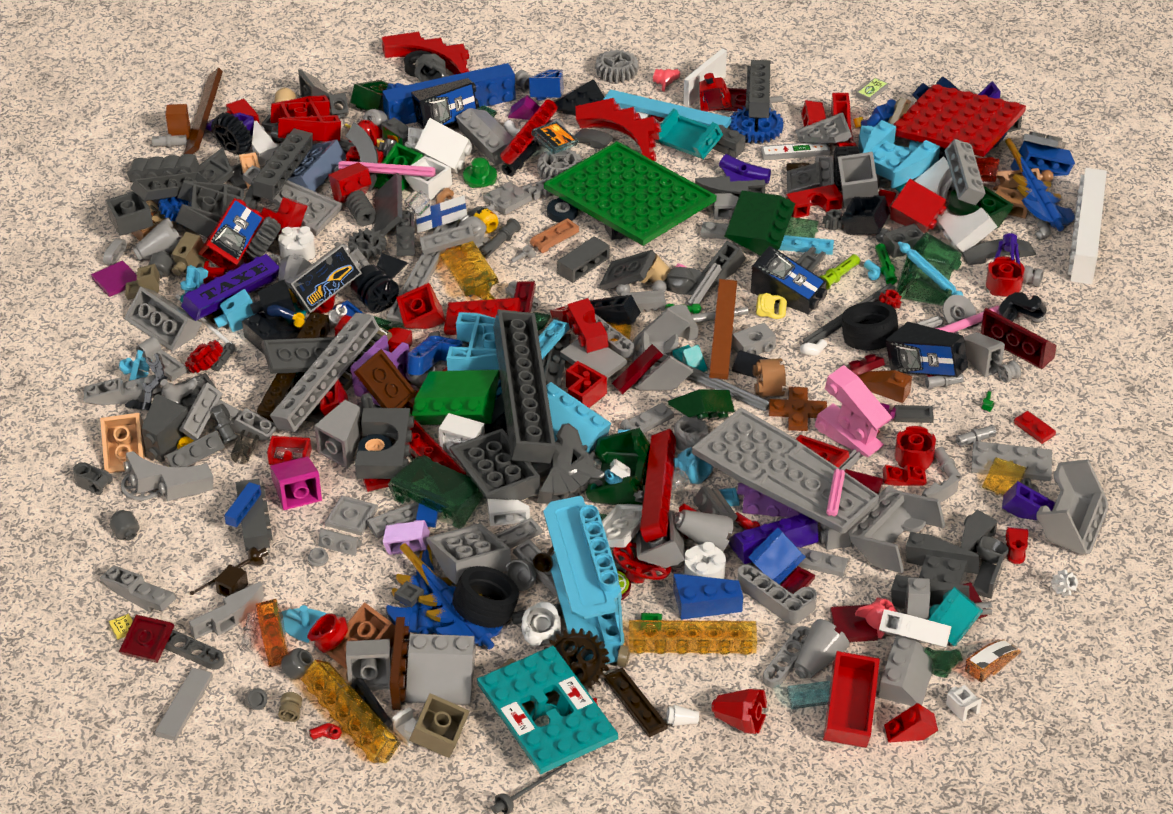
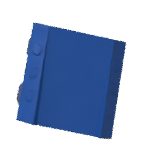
(777, 556)

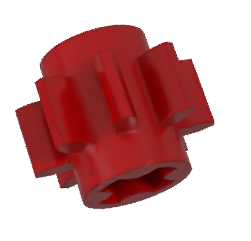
(891, 298)

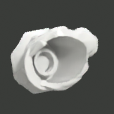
(541, 624)

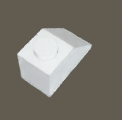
(507, 511)

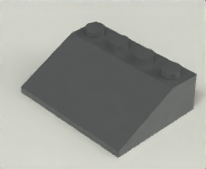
(492, 470)

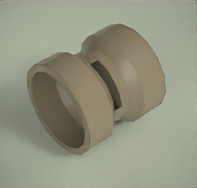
(290, 707)

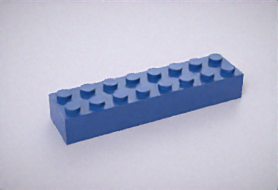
(492, 85)

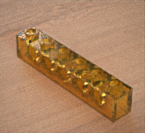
(692, 637)
(350, 712)

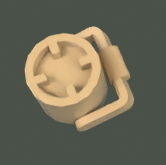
(657, 271)

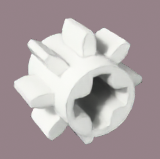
(1064, 583)

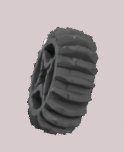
(263, 238)

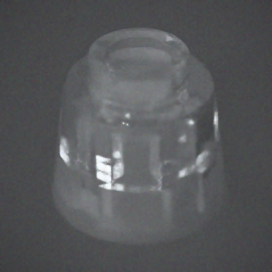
(680, 480)

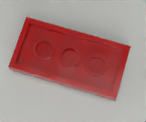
(483, 307)

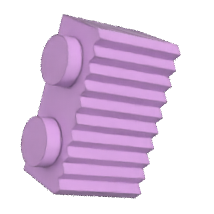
(411, 533)

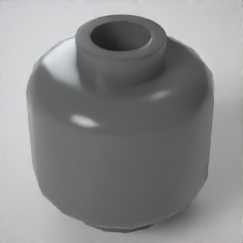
(163, 263)
(124, 525)
(296, 663)

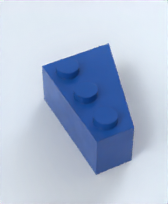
(547, 84)
(1045, 158)
(706, 596)

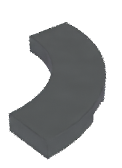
(365, 148)

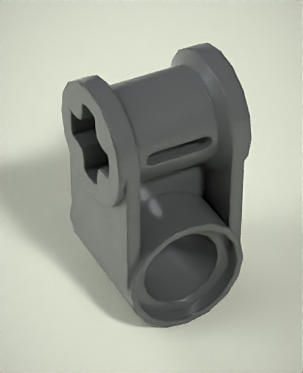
(90, 477)

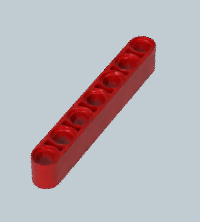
(524, 137)

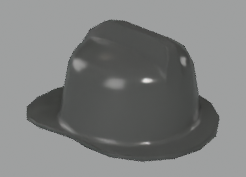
(683, 280)

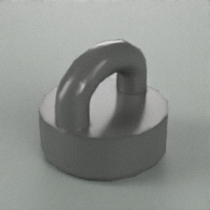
(256, 699)

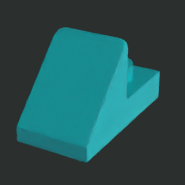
(691, 356)

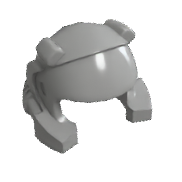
(479, 230)

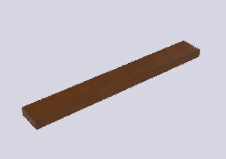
(203, 112)

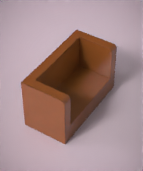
(178, 120)

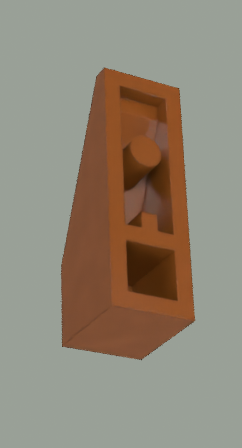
(888, 384)

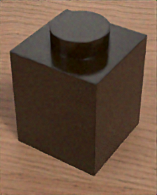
(231, 581)

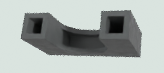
(387, 462)

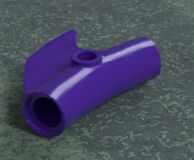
(743, 171)

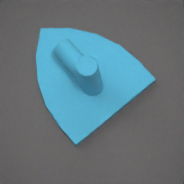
(300, 621)

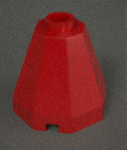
(742, 709)

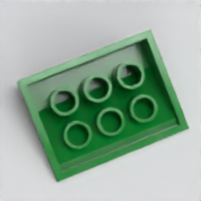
(460, 393)

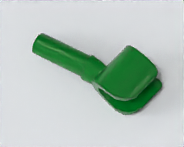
(987, 403)

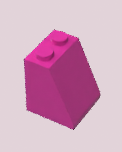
(296, 482)

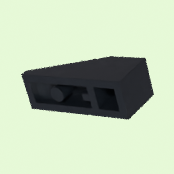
(617, 310)

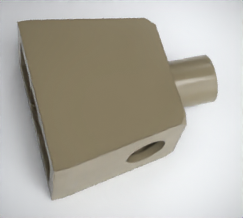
(187, 253)

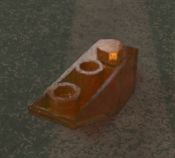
(272, 631)

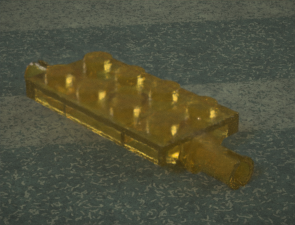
(470, 270)

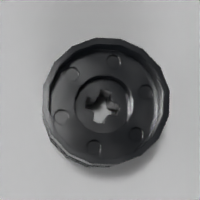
(375, 288)

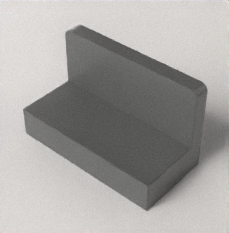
(988, 578)

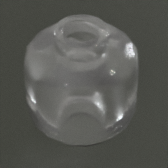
(417, 202)

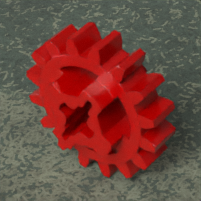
(204, 356)

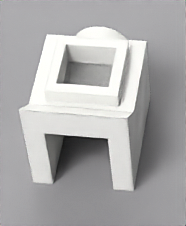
(961, 700)

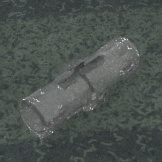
(249, 632)

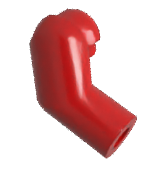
(745, 523)

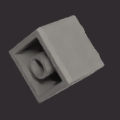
(340, 433)

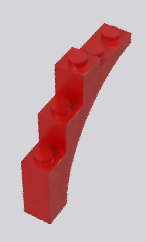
(402, 44)
(609, 115)

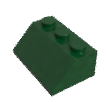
(992, 203)
(704, 404)

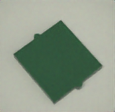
(802, 227)

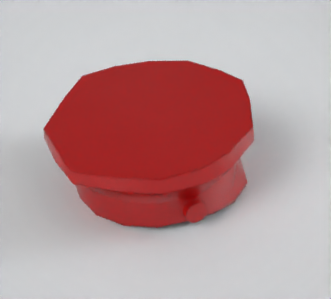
(328, 632)

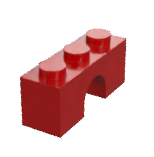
(826, 197)
(590, 334)

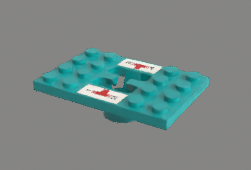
(565, 735)

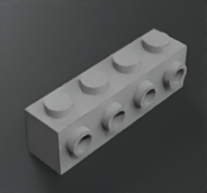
(964, 172)

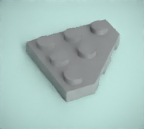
(825, 131)

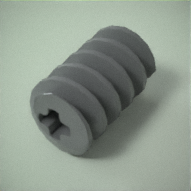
(361, 208)

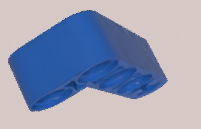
(429, 353)

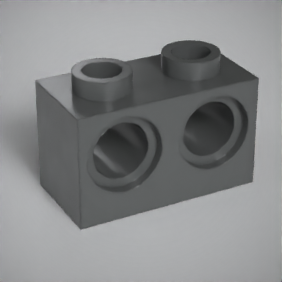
(908, 234)

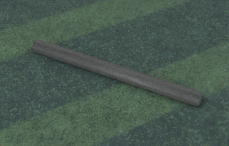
(836, 323)
(719, 384)

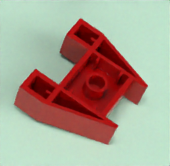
(308, 115)

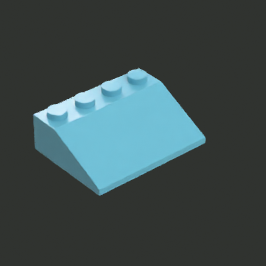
(569, 410)

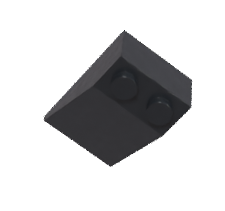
(260, 328)

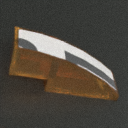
(990, 659)

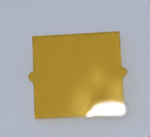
(1003, 476)

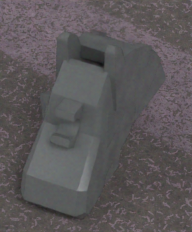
(569, 479)

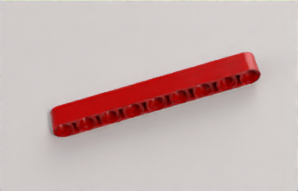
(658, 486)

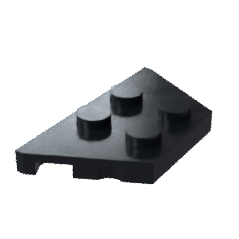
(585, 94)

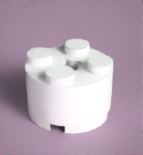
(297, 242)
(705, 561)

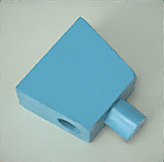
(235, 311)

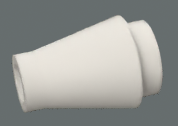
(679, 715)

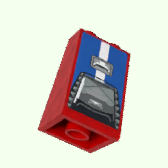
(231, 235)

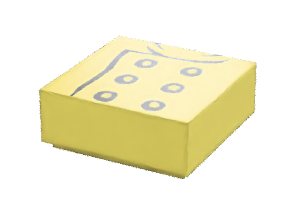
(121, 626)

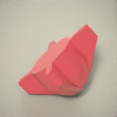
(874, 612)

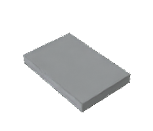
(603, 360)

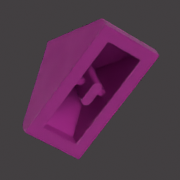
(523, 108)

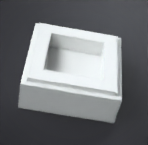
(619, 469)

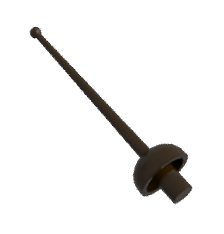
(254, 557)
(543, 561)

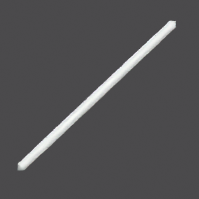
(213, 329)

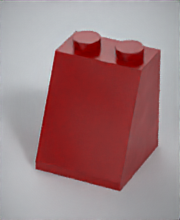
(917, 206)

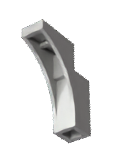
(171, 481)

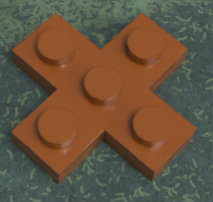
(796, 408)

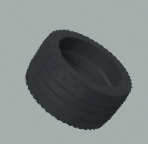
(869, 325)
(479, 609)

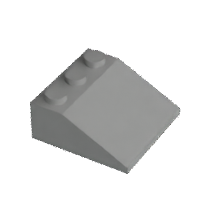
(469, 548)
(440, 667)

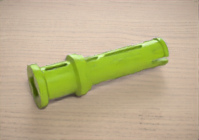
(834, 274)

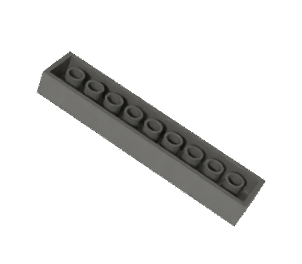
(523, 387)

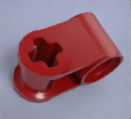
(1017, 542)

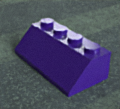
(799, 529)

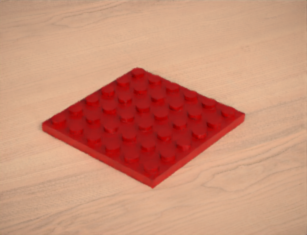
(960, 115)

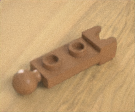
(1007, 181)

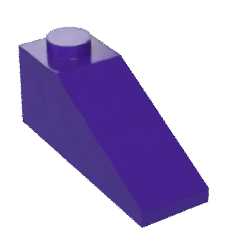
(1024, 501)

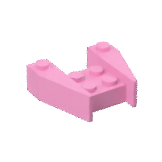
(859, 415)

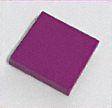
(114, 278)

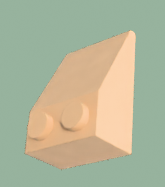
(120, 436)

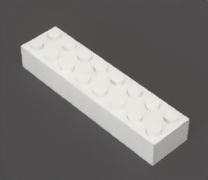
(1087, 226)

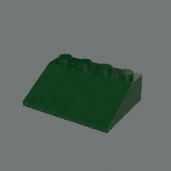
(759, 221)

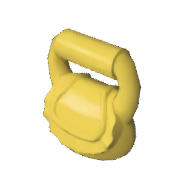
(765, 306)

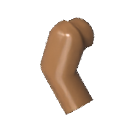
(446, 192)

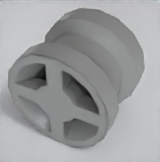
(1009, 371)

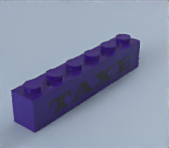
(248, 276)

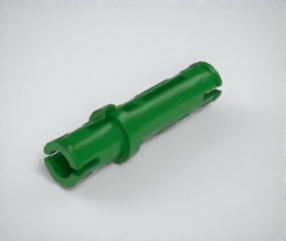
(887, 267)

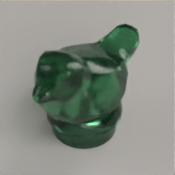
(943, 661)

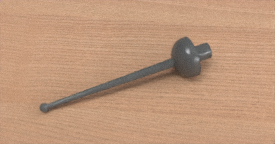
(505, 801)

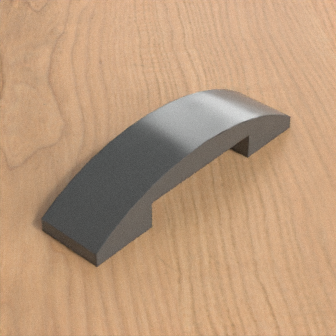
(979, 253)

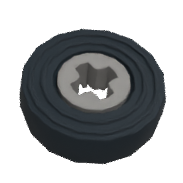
(560, 210)

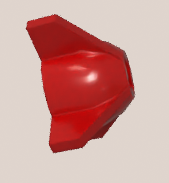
(372, 130)

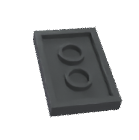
(627, 270)

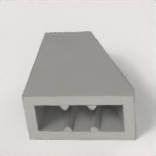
(984, 353)
(917, 598)

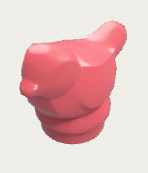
(665, 77)

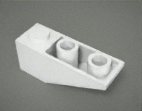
(262, 144)
(914, 628)

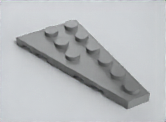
(319, 210)

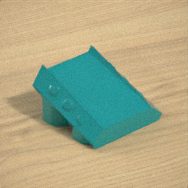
(956, 612)

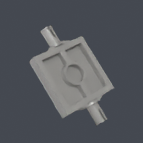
(508, 197)

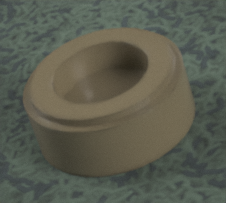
(623, 656)

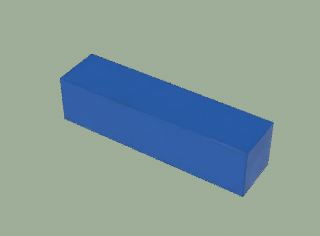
(242, 504)

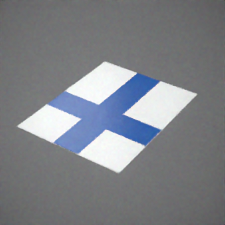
(442, 214)

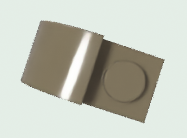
(146, 277)

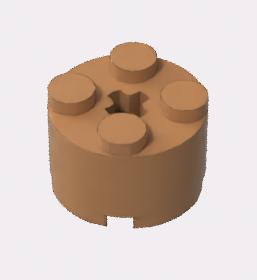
(769, 377)

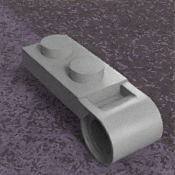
(173, 368)

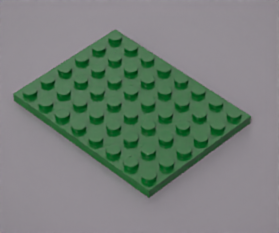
(630, 193)

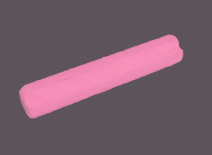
(835, 492)

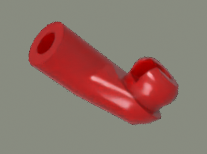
(326, 730)

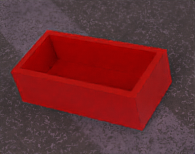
(851, 699)

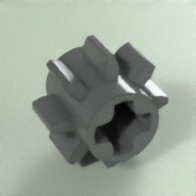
(386, 146)
(833, 219)

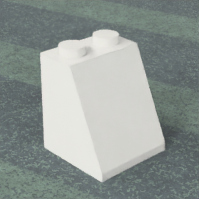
(444, 145)

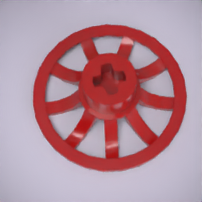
(637, 569)

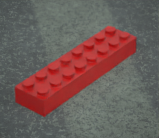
(425, 445)

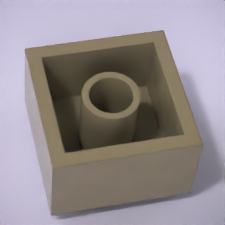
(439, 725)

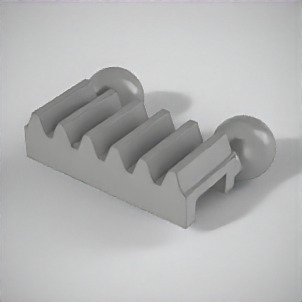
(647, 299)

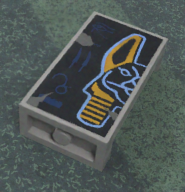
(324, 277)

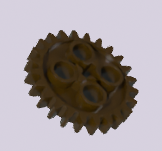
(593, 668)

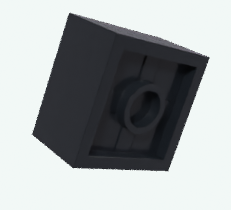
(865, 215)

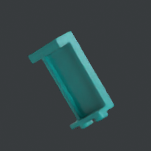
(689, 135)

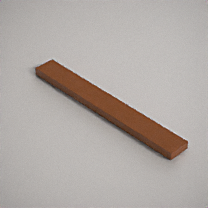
(723, 329)

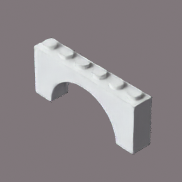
(963, 230)

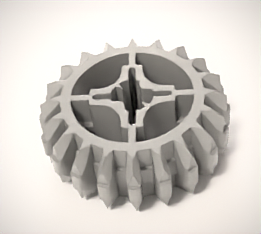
(616, 66)
(554, 164)

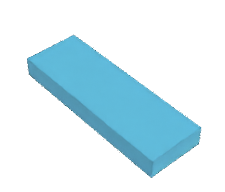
(803, 244)

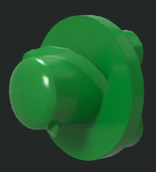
(479, 173)

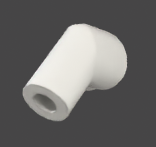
(510, 128)
(813, 349)

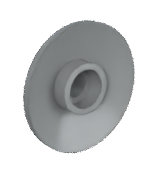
(959, 305)

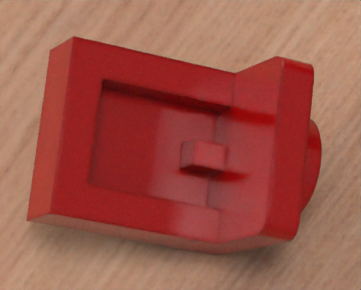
(213, 272)

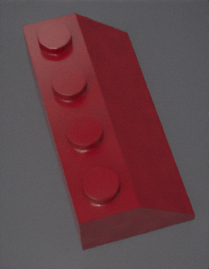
(1018, 339)

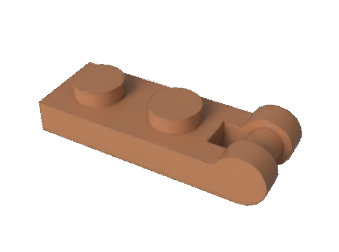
(554, 235)

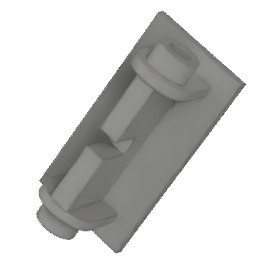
(339, 542)

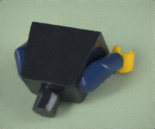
(278, 302)

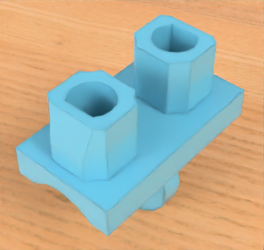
(194, 278)
(128, 366)

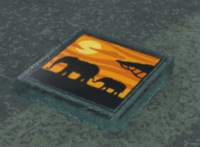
(554, 137)

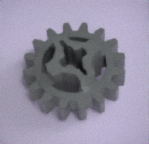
(368, 242)

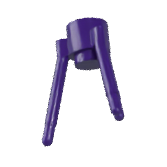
(1010, 245)

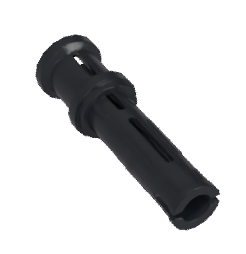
(510, 169)

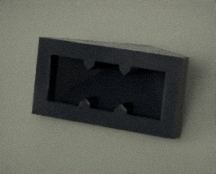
(391, 265)

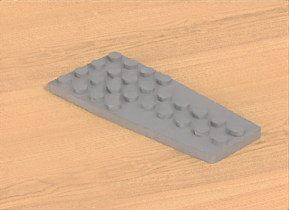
(783, 469)

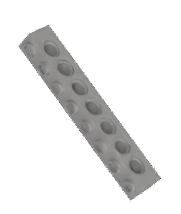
(324, 372)

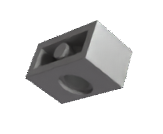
(754, 339)

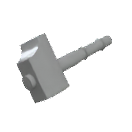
(691, 331)

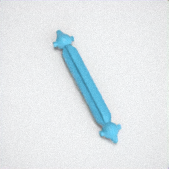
(928, 269)

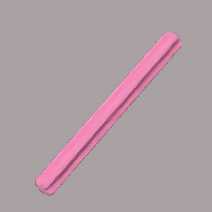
(393, 169)

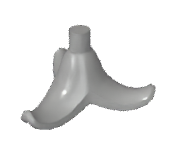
(176, 392)

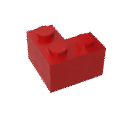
(289, 213)
(585, 384)

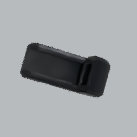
(1020, 303)

